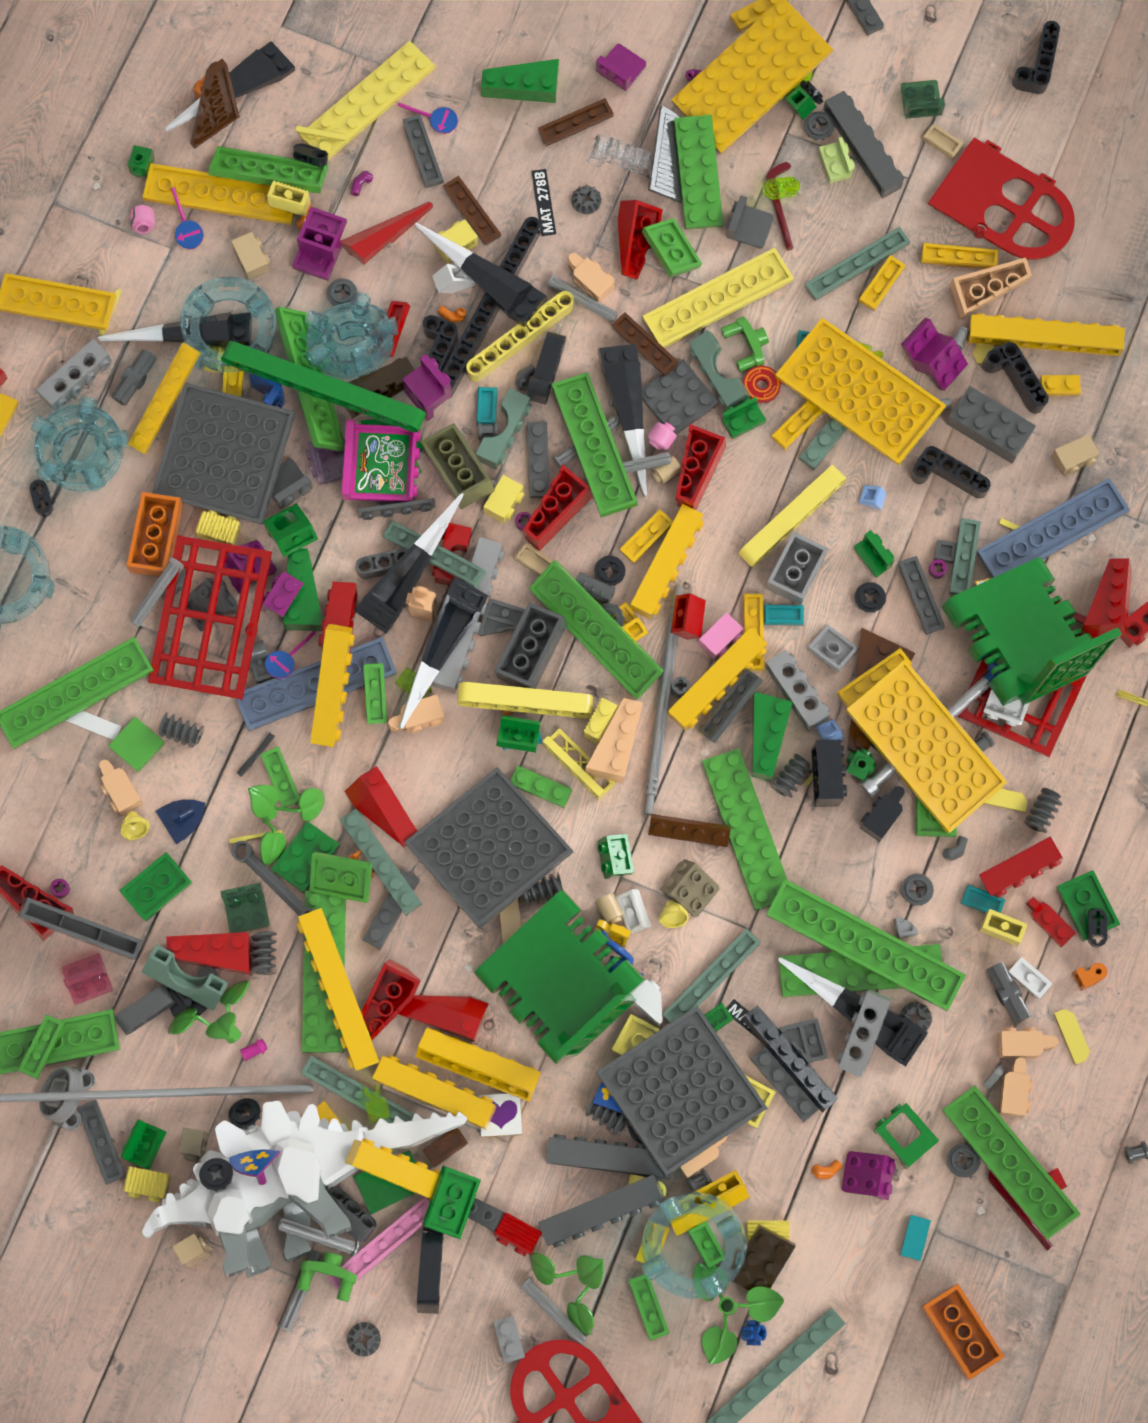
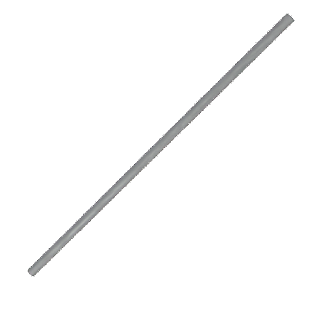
(152, 1093)

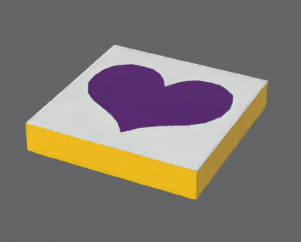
(506, 1117)

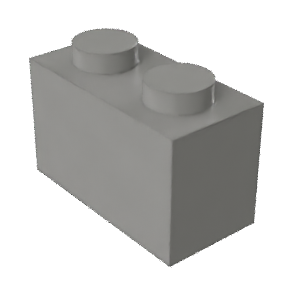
(509, 1339)

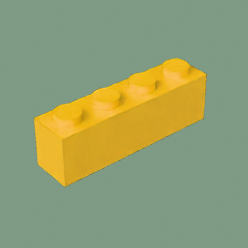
(727, 1188)

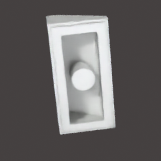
(634, 911)

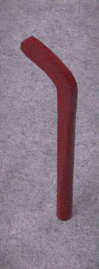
(773, 173)
(1016, 1208)

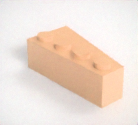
(985, 286)
(615, 747)

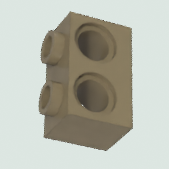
(193, 1144)

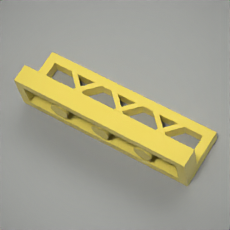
(575, 767)

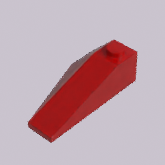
(633, 245)
(377, 802)
(389, 995)
(451, 1014)

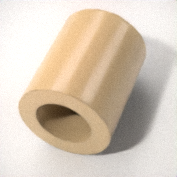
(666, 472)
(610, 909)

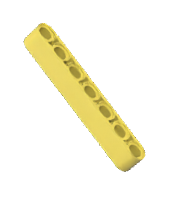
(515, 344)
(792, 516)
(525, 700)

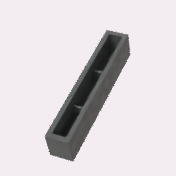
(863, 144)
(79, 928)
(601, 1156)
(602, 1210)

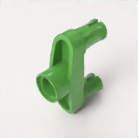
(754, 338)
(330, 1266)

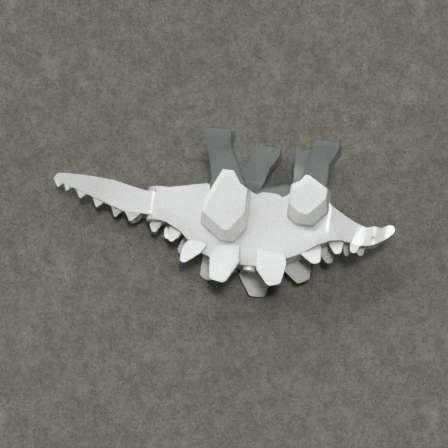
(297, 1180)

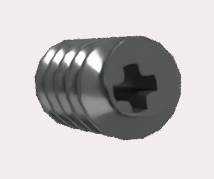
(180, 731)
(791, 776)
(1042, 810)
(543, 889)
(263, 953)
(607, 1116)

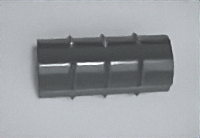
(596, 588)

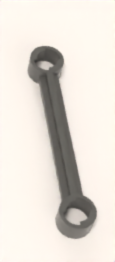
(270, 879)

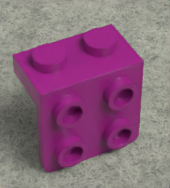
(620, 66)
(238, 562)
(282, 594)
(868, 1174)

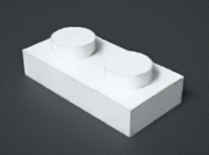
(1030, 978)

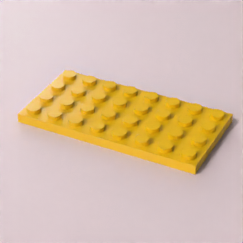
(754, 73)
(860, 391)
(926, 746)

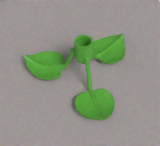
(263, 806)
(224, 1026)
(590, 1273)
(762, 1305)

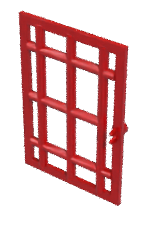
(210, 617)
(1042, 724)

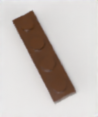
(575, 122)
(472, 210)
(645, 343)
(689, 830)

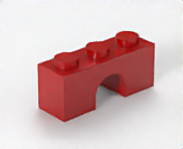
(455, 538)

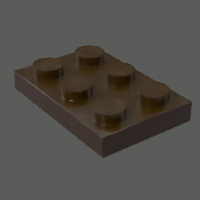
(764, 1259)

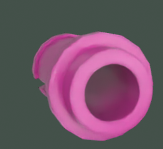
(254, 1049)

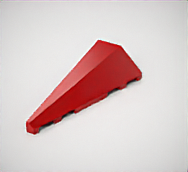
(372, 240)

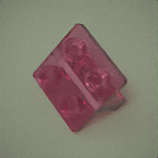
(87, 979)

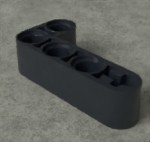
(1044, 57)
(440, 338)
(545, 372)
(1034, 397)
(952, 476)
(430, 1271)

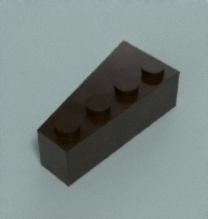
(385, 380)

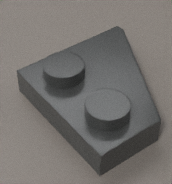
(500, 617)
(806, 1039)

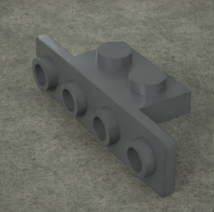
(387, 509)

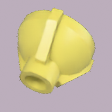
(134, 826)
(673, 915)

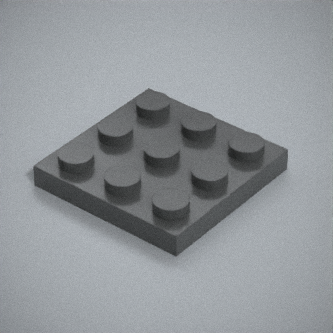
(678, 397)

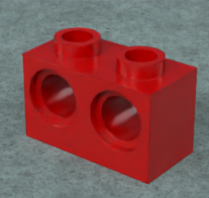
(1136, 622)

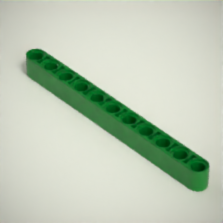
(323, 386)

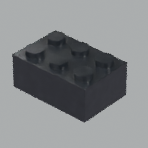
(828, 773)

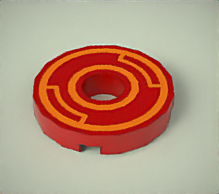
(765, 374)

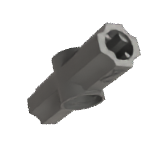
(133, 377)
(1008, 993)

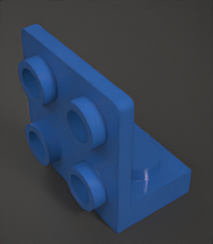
(272, 391)

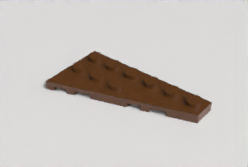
(216, 105)
(871, 652)

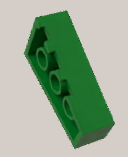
(522, 81)
(305, 609)
(769, 725)

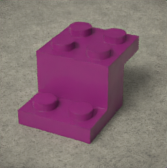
(319, 243)
(934, 354)
(427, 386)

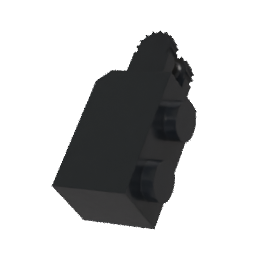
(884, 814)

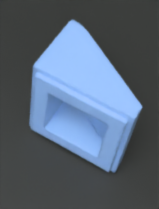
(873, 496)
(830, 731)

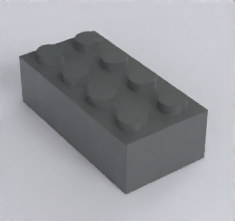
(991, 424)
(531, 647)

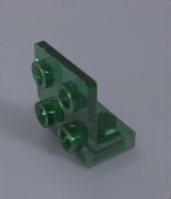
(921, 99)
(245, 908)

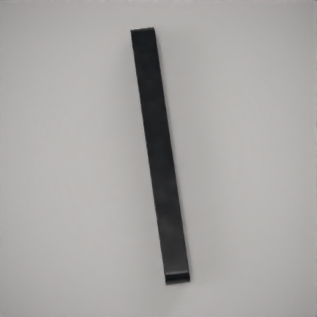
(485, 315)

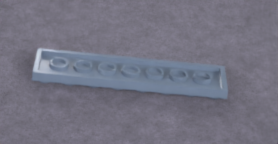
(1055, 529)
(298, 691)

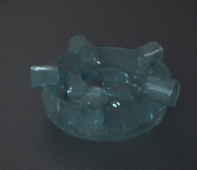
(350, 321)
(91, 466)

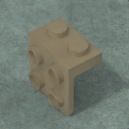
(690, 887)

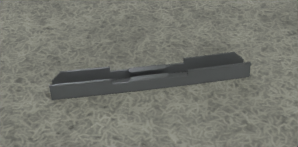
(256, 754)

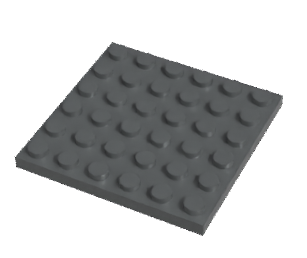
(224, 453)
(488, 847)
(681, 1091)

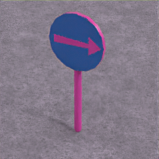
(442, 119)
(188, 233)
(281, 664)

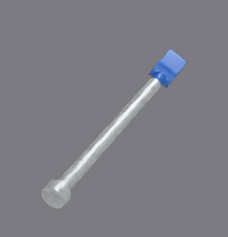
(871, 785)

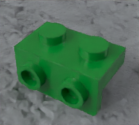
(874, 554)
(518, 734)
(143, 1144)

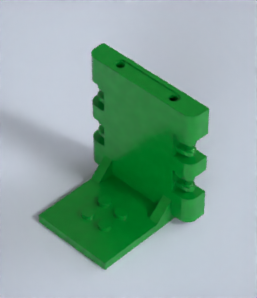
(1026, 633)
(561, 978)

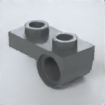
(258, 662)
(485, 1214)

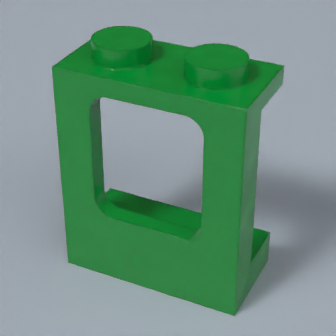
(290, 529)
(915, 1149)

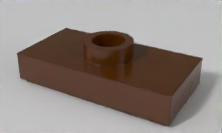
(445, 1147)

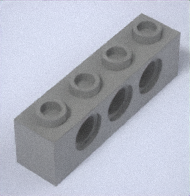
(75, 365)
(808, 718)
(880, 1005)

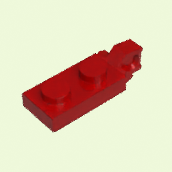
(1050, 922)

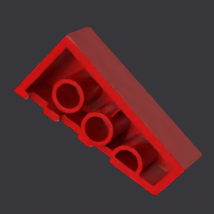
(698, 465)
(559, 505)
(1111, 600)
(340, 608)
(1021, 867)
(14, 890)
(219, 951)

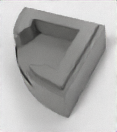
(904, 928)
(989, 1082)

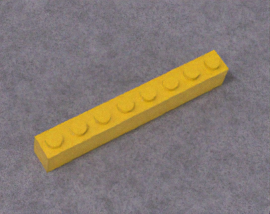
(1046, 335)
(338, 988)

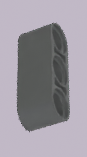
(373, 561)
(145, 1009)
(361, 1221)

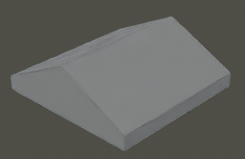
(833, 648)

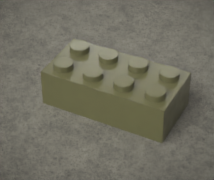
(457, 465)

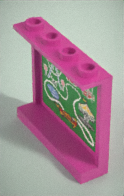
(380, 463)

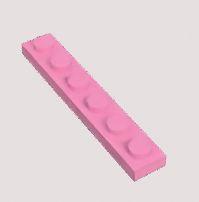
(385, 1242)

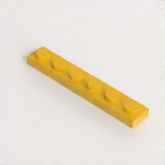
(164, 398)

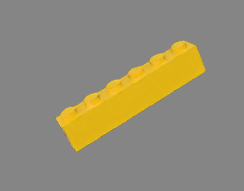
(666, 562)
(718, 679)
(331, 685)
(478, 1064)
(433, 1091)
(393, 1168)

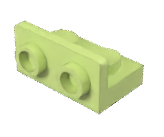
(837, 161)

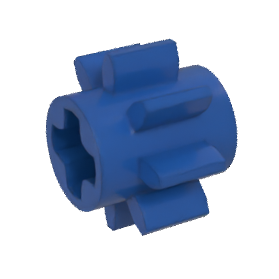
(753, 1333)

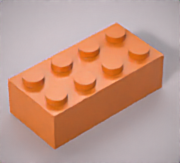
(154, 534)
(962, 1332)

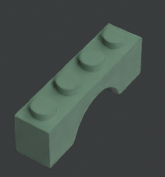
(707, 350)
(493, 449)
(164, 969)

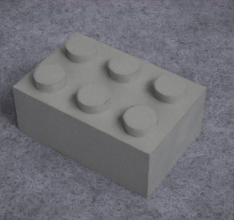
(797, 568)

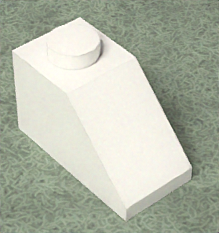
(452, 279)
(649, 1001)

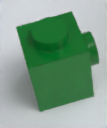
(800, 102)
(140, 161)

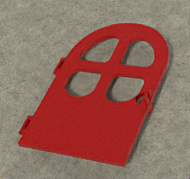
(977, 185)
(538, 1360)

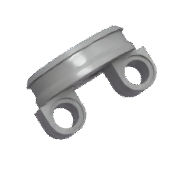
(65, 1110)

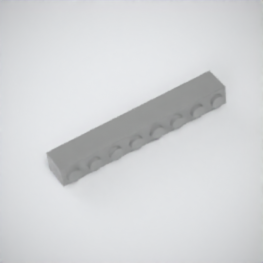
(486, 556)

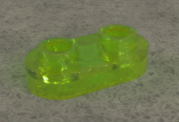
(782, 188)

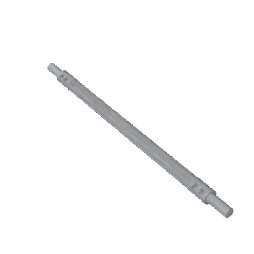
(661, 711)

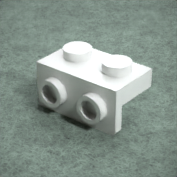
(1012, 712)

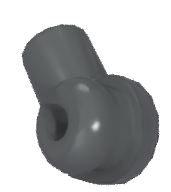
(522, 377)
(956, 851)

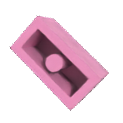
(720, 636)

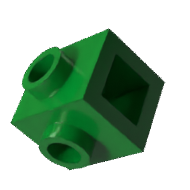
(860, 771)

